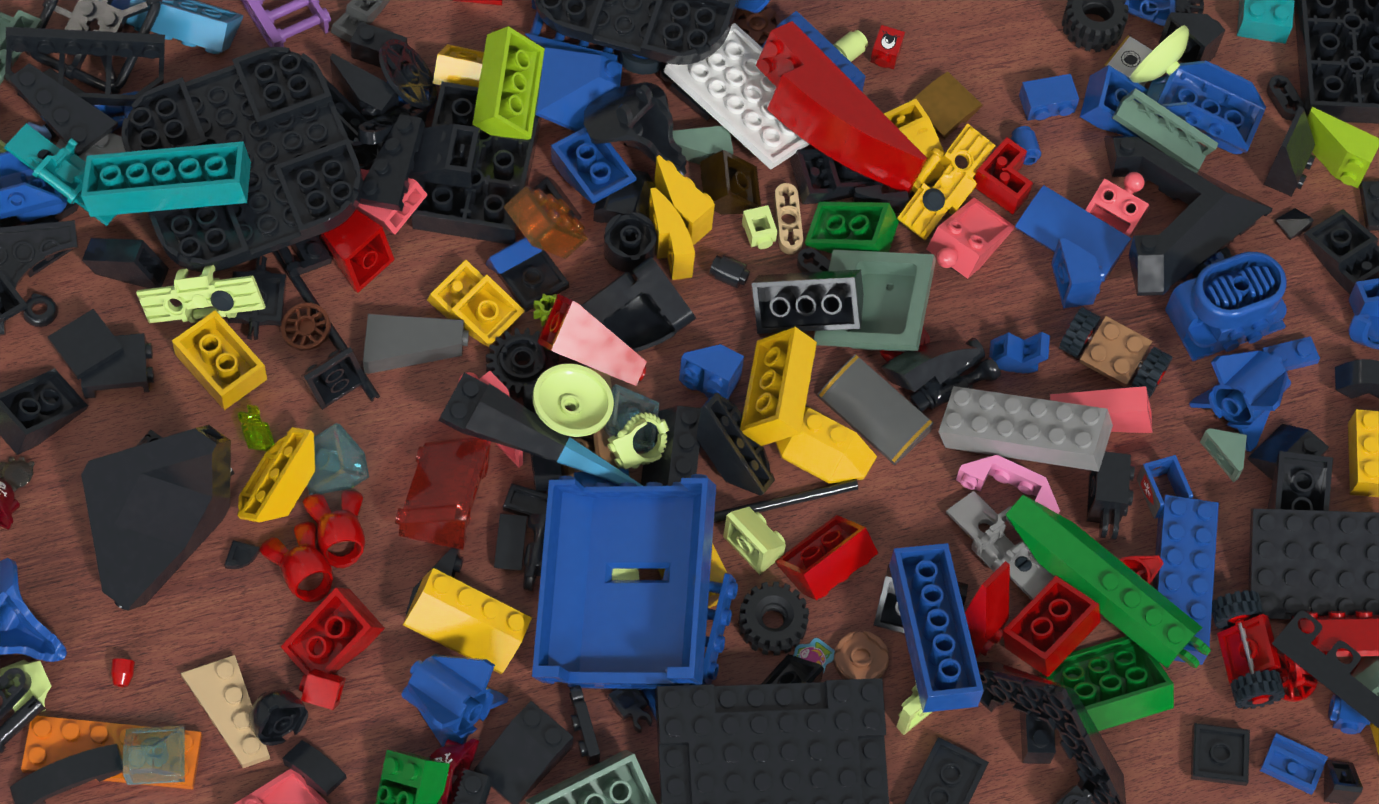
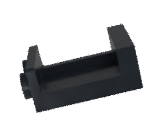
(124, 370)

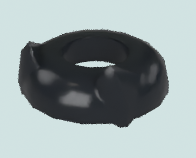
(43, 319)

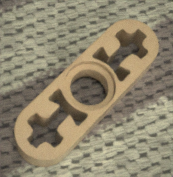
(782, 227)

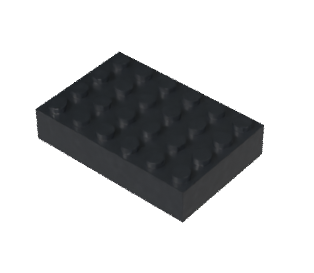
(1338, 58)
(499, 175)

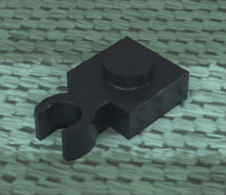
(630, 704)

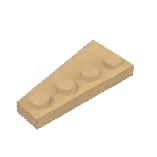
(226, 701)

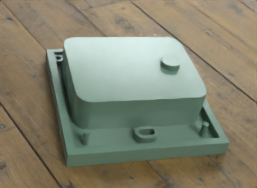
(893, 300)

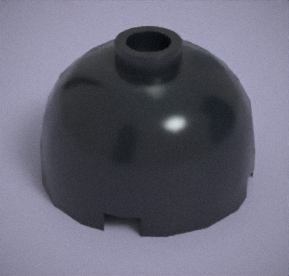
(276, 715)

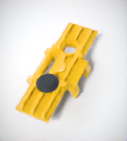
(952, 187)

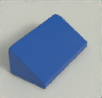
(511, 256)

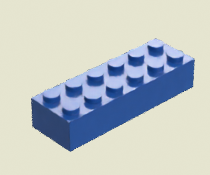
(1188, 555)
(935, 628)

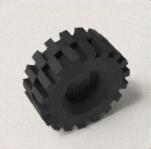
(777, 600)

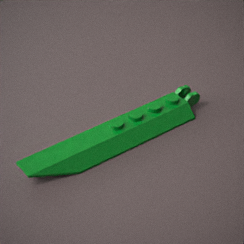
(1120, 592)

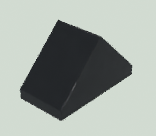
(1341, 782)

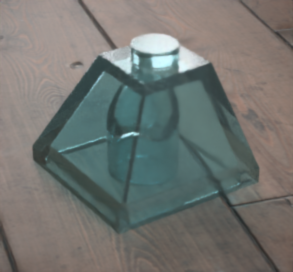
(338, 462)
(154, 755)

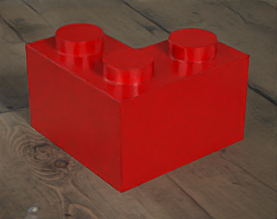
(1000, 177)

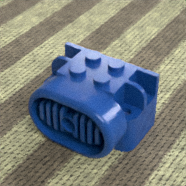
(1229, 304)

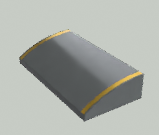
(875, 410)

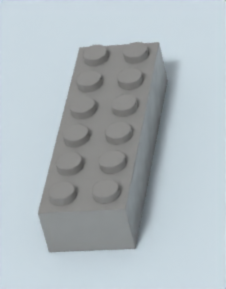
(1026, 428)

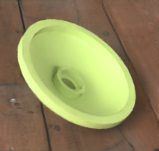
(1163, 57)
(577, 389)

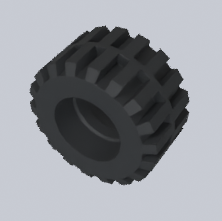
(1091, 33)

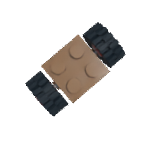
(1115, 351)

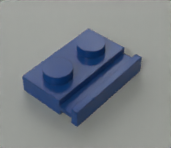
(1293, 763)

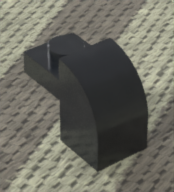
(1358, 378)

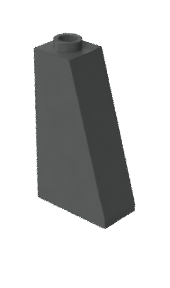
(410, 341)

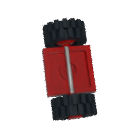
(1248, 649)

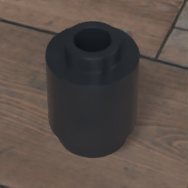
(729, 271)

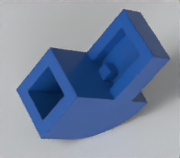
(1019, 355)

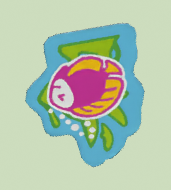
(815, 652)

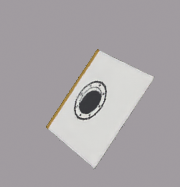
(1128, 56)

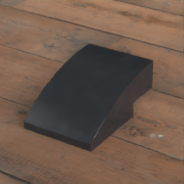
(825, 179)
(1345, 249)
(931, 362)

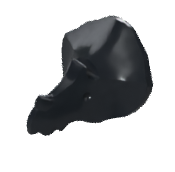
(637, 117)

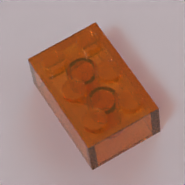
(546, 222)

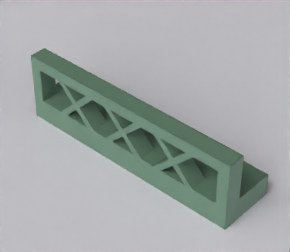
(1163, 131)

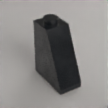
(125, 261)

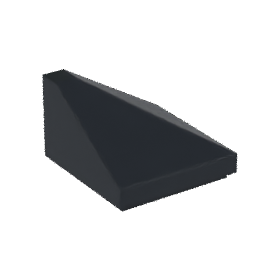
(1294, 223)

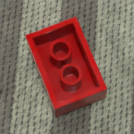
(1051, 626)

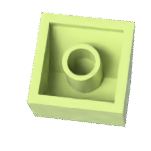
(753, 538)

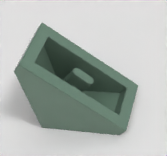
(1227, 450)

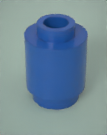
(1027, 139)

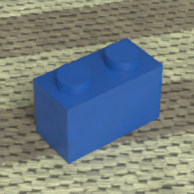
(1049, 97)

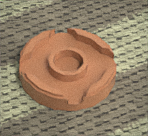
(861, 656)

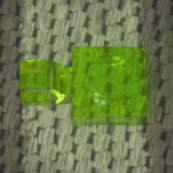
(256, 432)

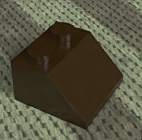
(730, 183)

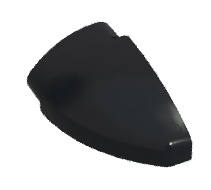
(643, 309)

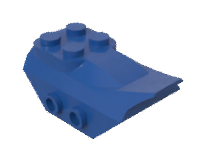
(1212, 102)
(24, 194)

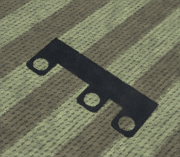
(1327, 667)

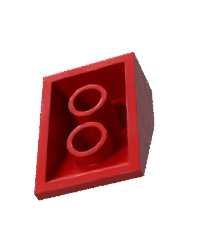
(989, 611)
(333, 633)

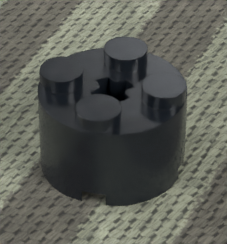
(629, 241)

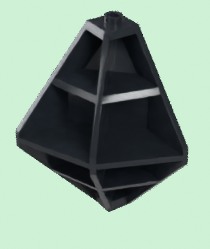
(155, 509)

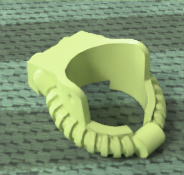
(623, 443)

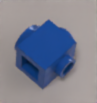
(1345, 717)

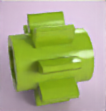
(544, 307)

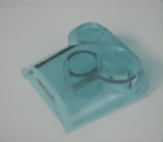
(627, 405)

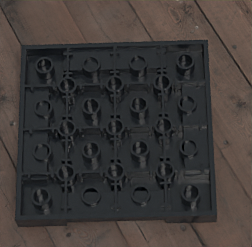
(772, 743)

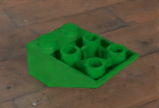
(411, 779)

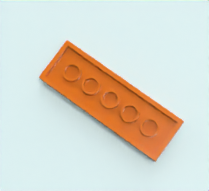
(58, 738)

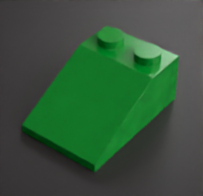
(852, 227)

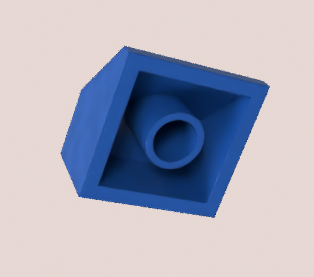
(1076, 274)

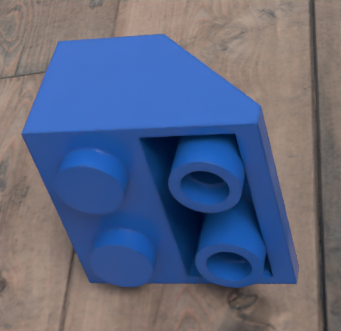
(712, 370)

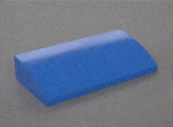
(1056, 217)

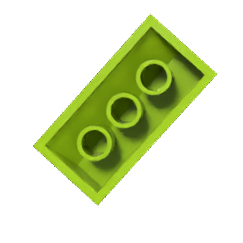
(508, 85)

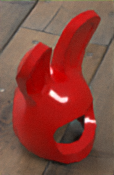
(338, 525)
(300, 562)

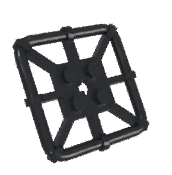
(110, 20)

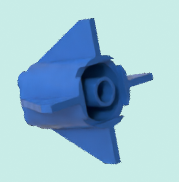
(1246, 391)
(452, 694)

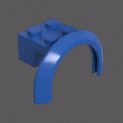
(1365, 306)

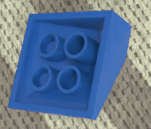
(572, 83)

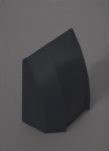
(626, 200)

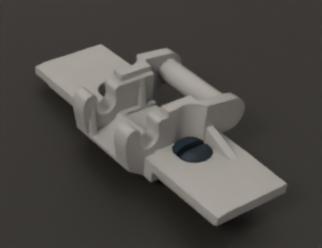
(995, 547)

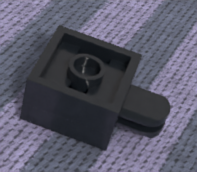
(1110, 493)

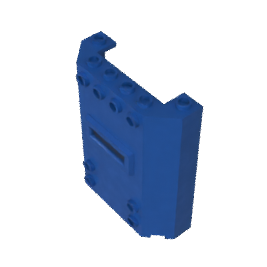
(624, 630)

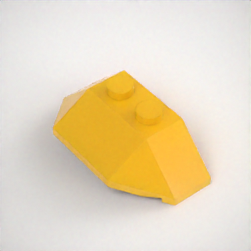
(827, 450)
(279, 478)

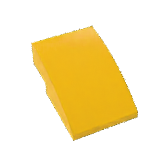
(672, 236)
(477, 301)

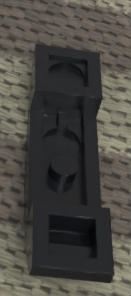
(67, 774)

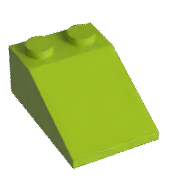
(1342, 147)

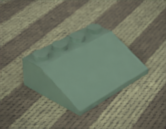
(608, 782)

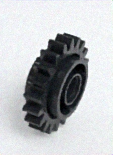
(519, 347)

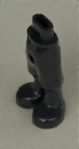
(936, 394)

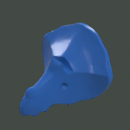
(18, 627)

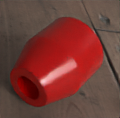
(122, 672)

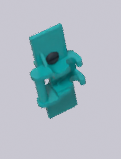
(54, 165)

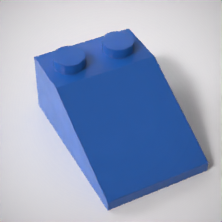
(1103, 96)
(590, 167)

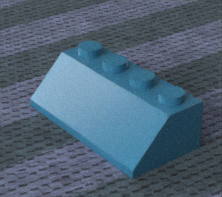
(193, 24)

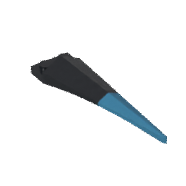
(496, 417)

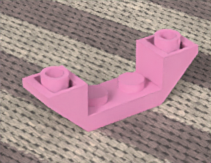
(1005, 471)

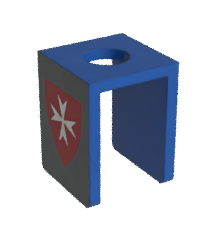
(1176, 476)

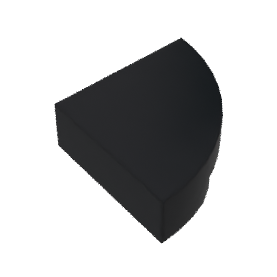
(241, 555)

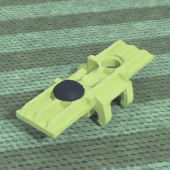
(225, 296)

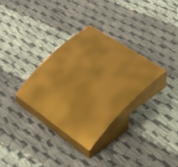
(947, 103)

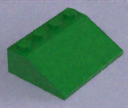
(1116, 682)

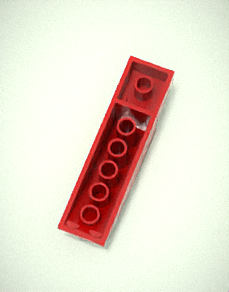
(833, 112)

